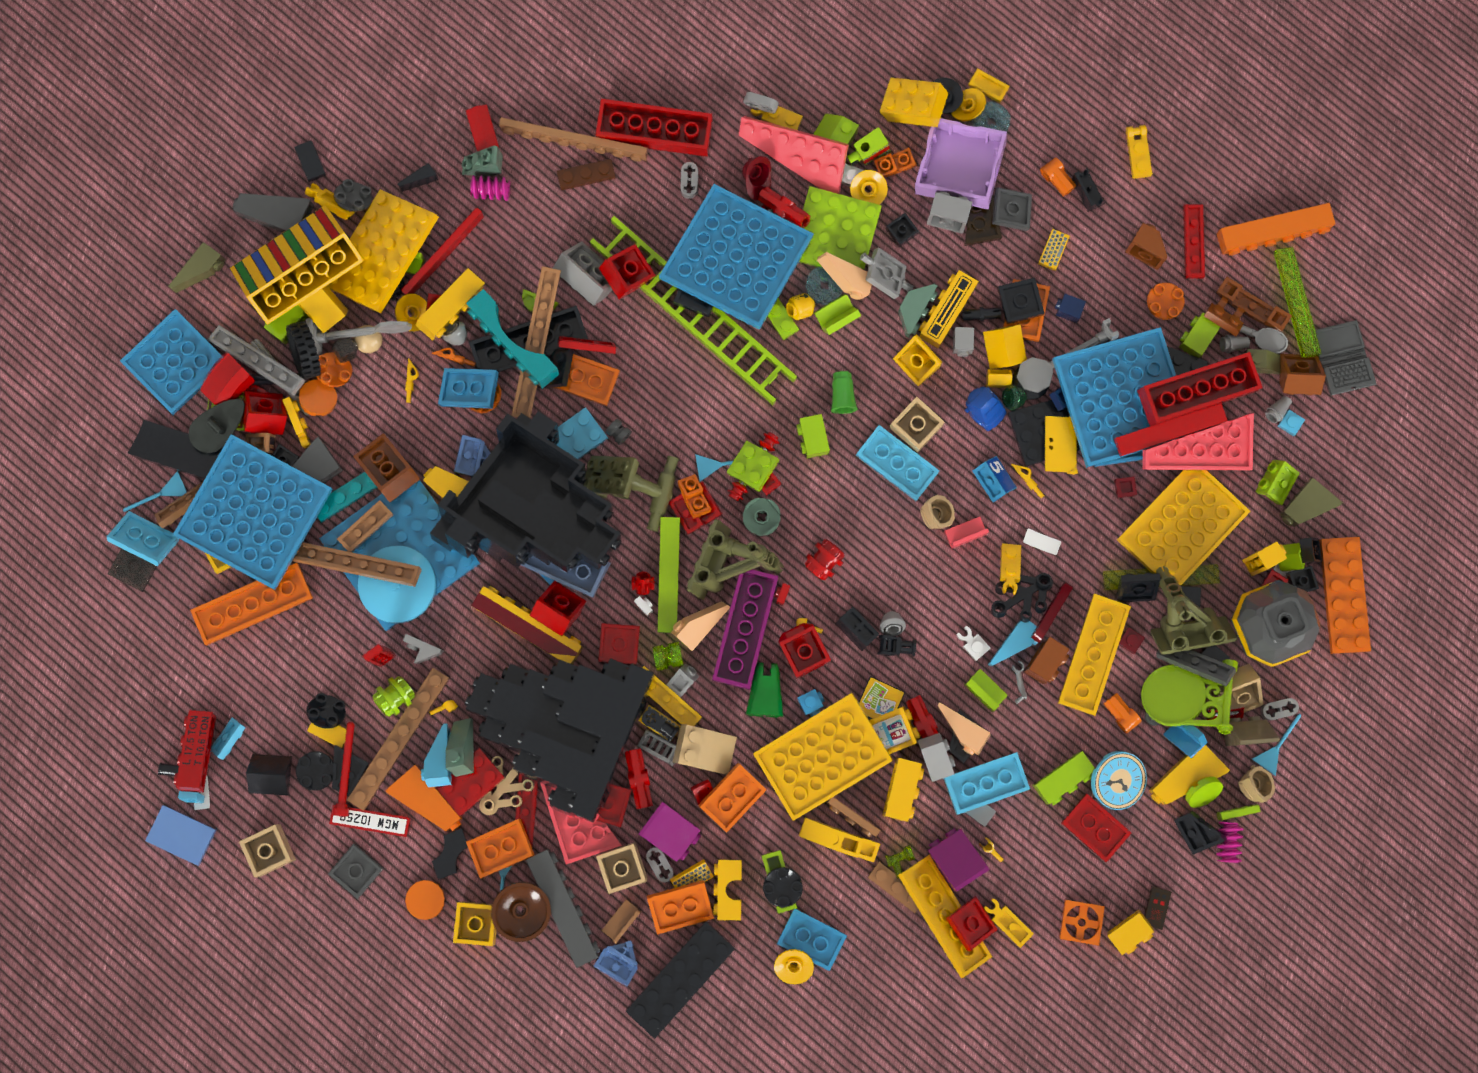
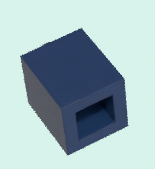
(1069, 308)

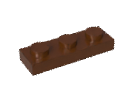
(586, 174)

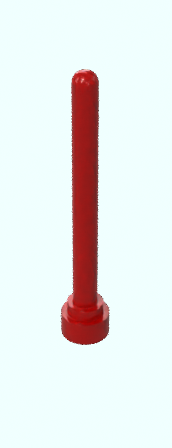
(341, 807)

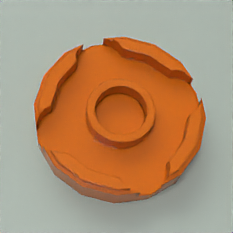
(317, 398)
(425, 899)

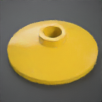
(971, 106)
(871, 178)
(413, 303)
(790, 972)

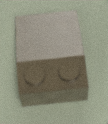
(1250, 732)

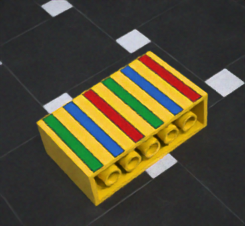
(296, 265)

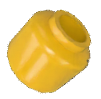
(800, 306)

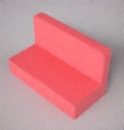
(966, 532)

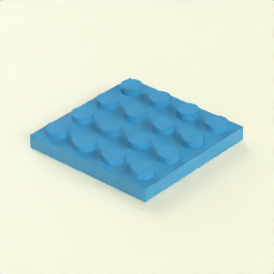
(172, 361)

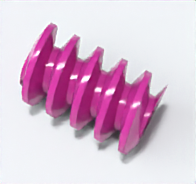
(490, 188)
(1229, 846)

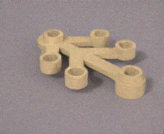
(503, 787)

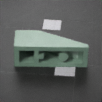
(460, 748)

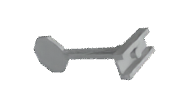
(383, 327)
(1037, 373)

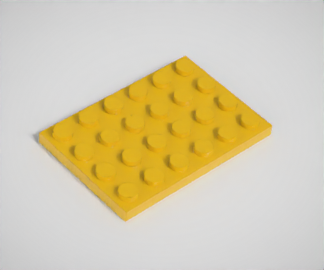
(388, 244)
(1184, 524)
(822, 756)

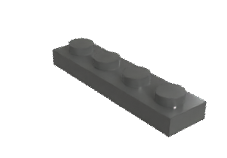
(1200, 665)

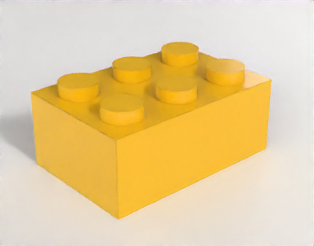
(914, 102)
(903, 790)

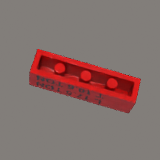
(195, 752)

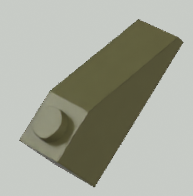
(201, 265)

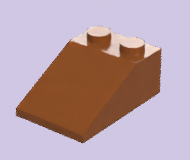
(386, 467)

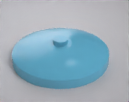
(397, 601)

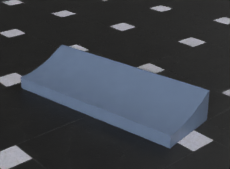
(581, 578)

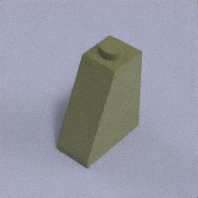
(1308, 503)

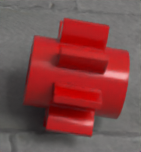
(642, 583)

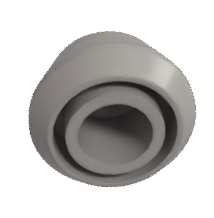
(455, 333)
(892, 624)

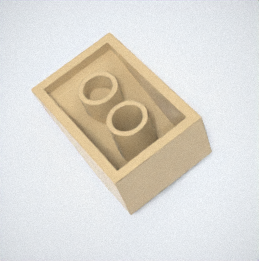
(704, 749)

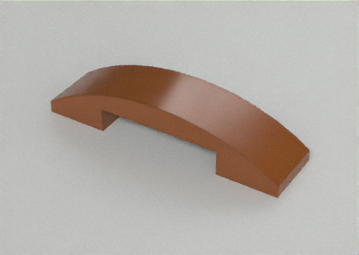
(1253, 306)

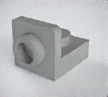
(683, 680)

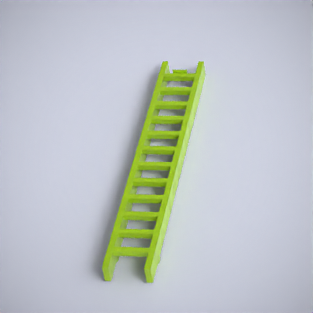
(690, 326)

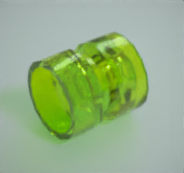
(667, 656)

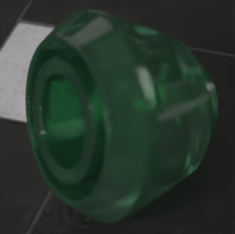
(1013, 397)

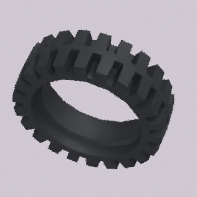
(303, 350)

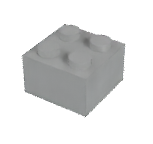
(949, 212)

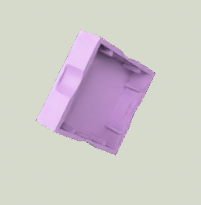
(961, 162)

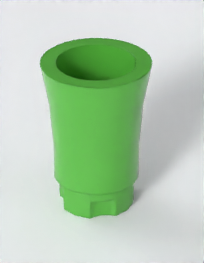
(843, 393)

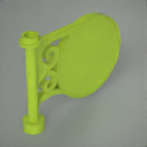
(1179, 696)

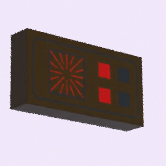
(1157, 907)

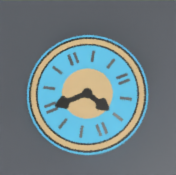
(1119, 780)

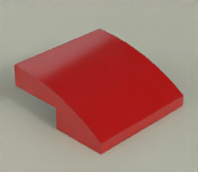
(689, 524)

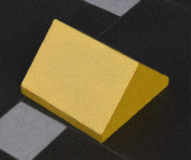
(324, 309)
(1005, 346)
(917, 360)

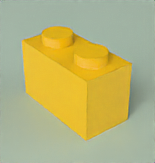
(1131, 932)

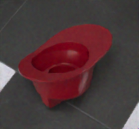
(757, 175)

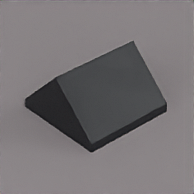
(269, 774)

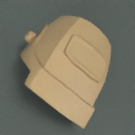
(937, 512)
(1257, 784)

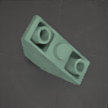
(484, 162)
(915, 307)

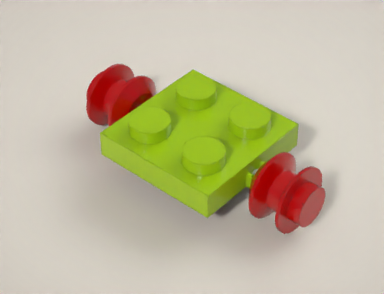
(753, 466)

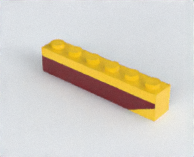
(519, 621)

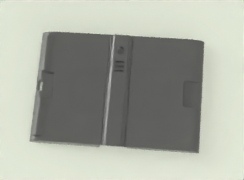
(1344, 358)

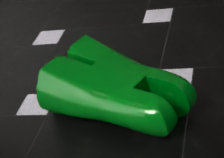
(765, 693)

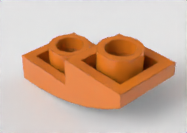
(895, 163)
(693, 496)

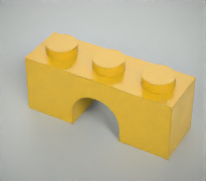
(727, 871)

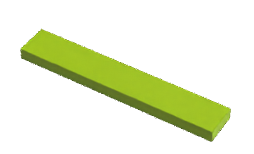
(668, 573)

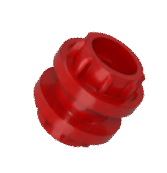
(824, 559)

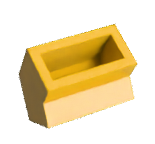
(998, 378)

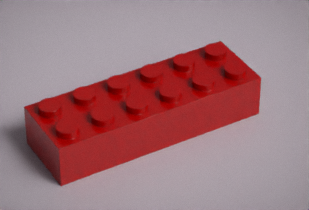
(655, 127)
(1199, 389)

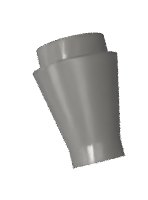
(1233, 343)
(1277, 411)

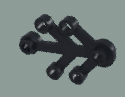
(1025, 594)

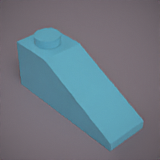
(1015, 642)
(435, 769)

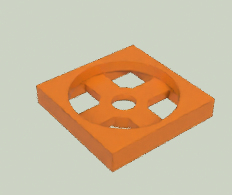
(1068, 905)

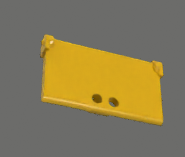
(1063, 444)

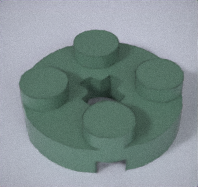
(763, 506)

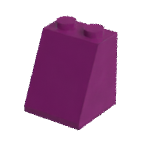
(670, 832)
(957, 859)

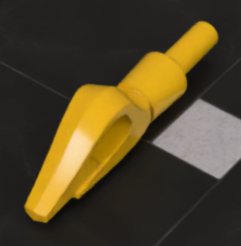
(409, 382)
(1027, 478)

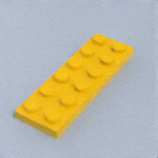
(1094, 654)
(936, 903)

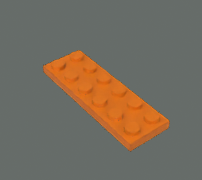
(1345, 595)
(250, 605)

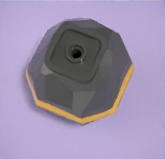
(1276, 623)

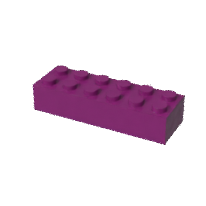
(745, 629)

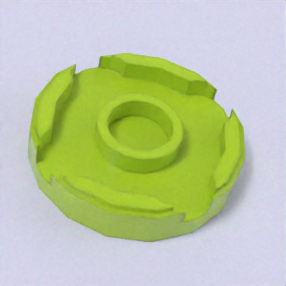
(1206, 791)

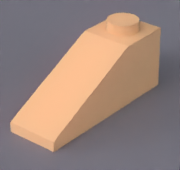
(846, 275)
(696, 626)
(968, 733)

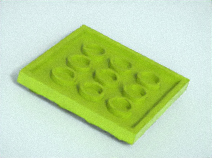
(839, 226)

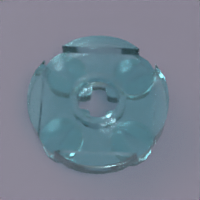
(995, 111)
(820, 295)

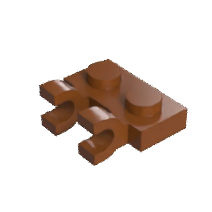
(1223, 319)

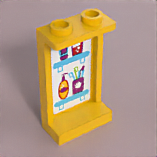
(896, 729)

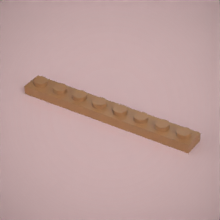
(568, 138)
(537, 337)
(358, 564)
(398, 739)

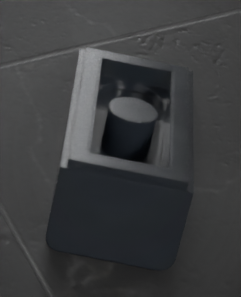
(418, 178)

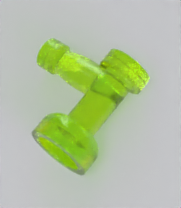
(894, 859)

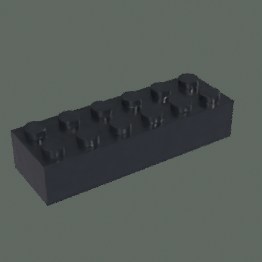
(680, 979)

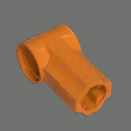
(1055, 173)
(1125, 717)

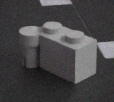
(936, 757)

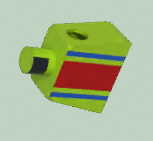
(875, 144)

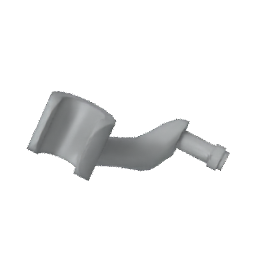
(1020, 683)

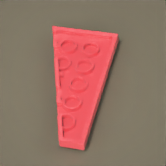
(808, 155)
(1214, 448)
(579, 836)

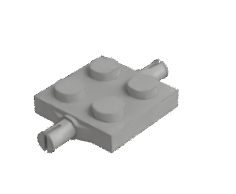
(886, 273)

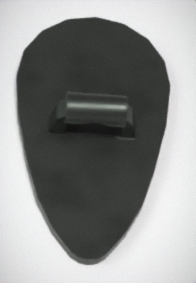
(213, 427)

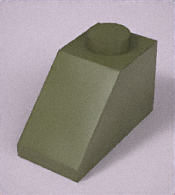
(1265, 361)

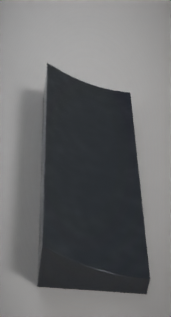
(492, 357)
(172, 450)

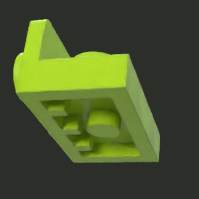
(1277, 481)

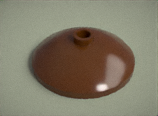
(525, 924)

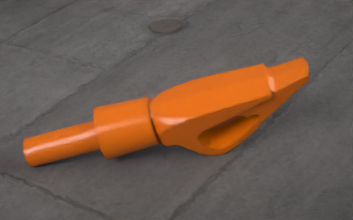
(452, 356)

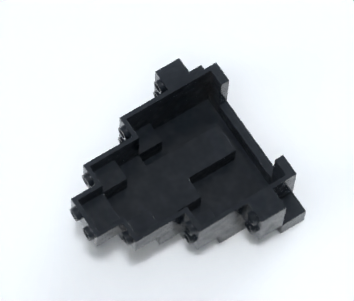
(529, 503)
(564, 726)

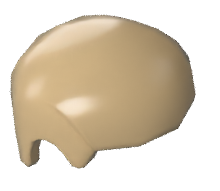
(369, 343)

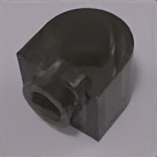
(345, 349)

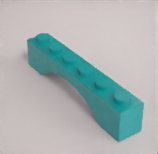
(537, 365)

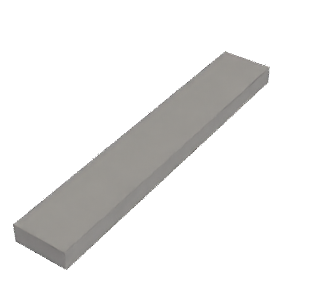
(256, 360)

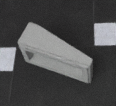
(645, 738)

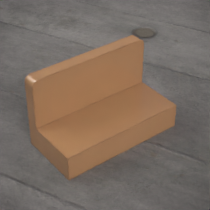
(621, 921)

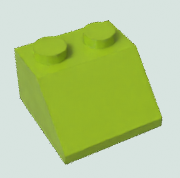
(837, 128)

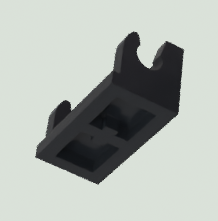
(1087, 190)
(857, 628)

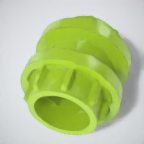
(393, 696)

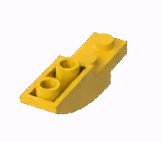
(839, 840)

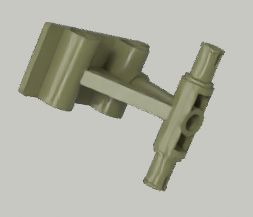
(618, 477)
(709, 569)
(1179, 636)

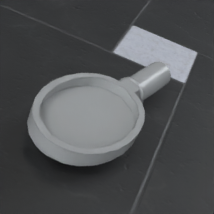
(1267, 338)

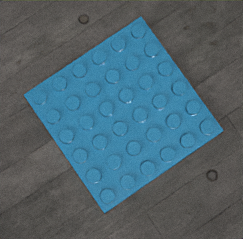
(736, 256)
(1103, 388)
(253, 512)
(410, 527)

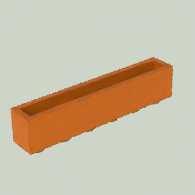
(1275, 229)

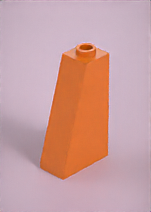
(424, 800)

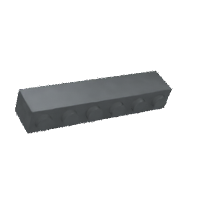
(563, 909)

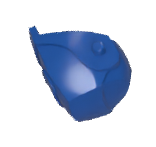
(985, 408)

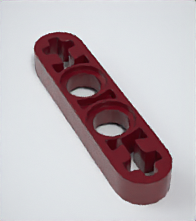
(1051, 612)

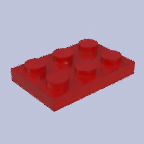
(470, 788)
(1096, 828)

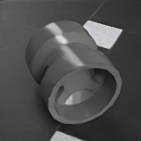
(618, 431)

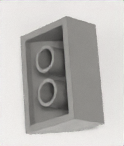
(581, 270)

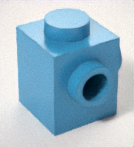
(811, 702)

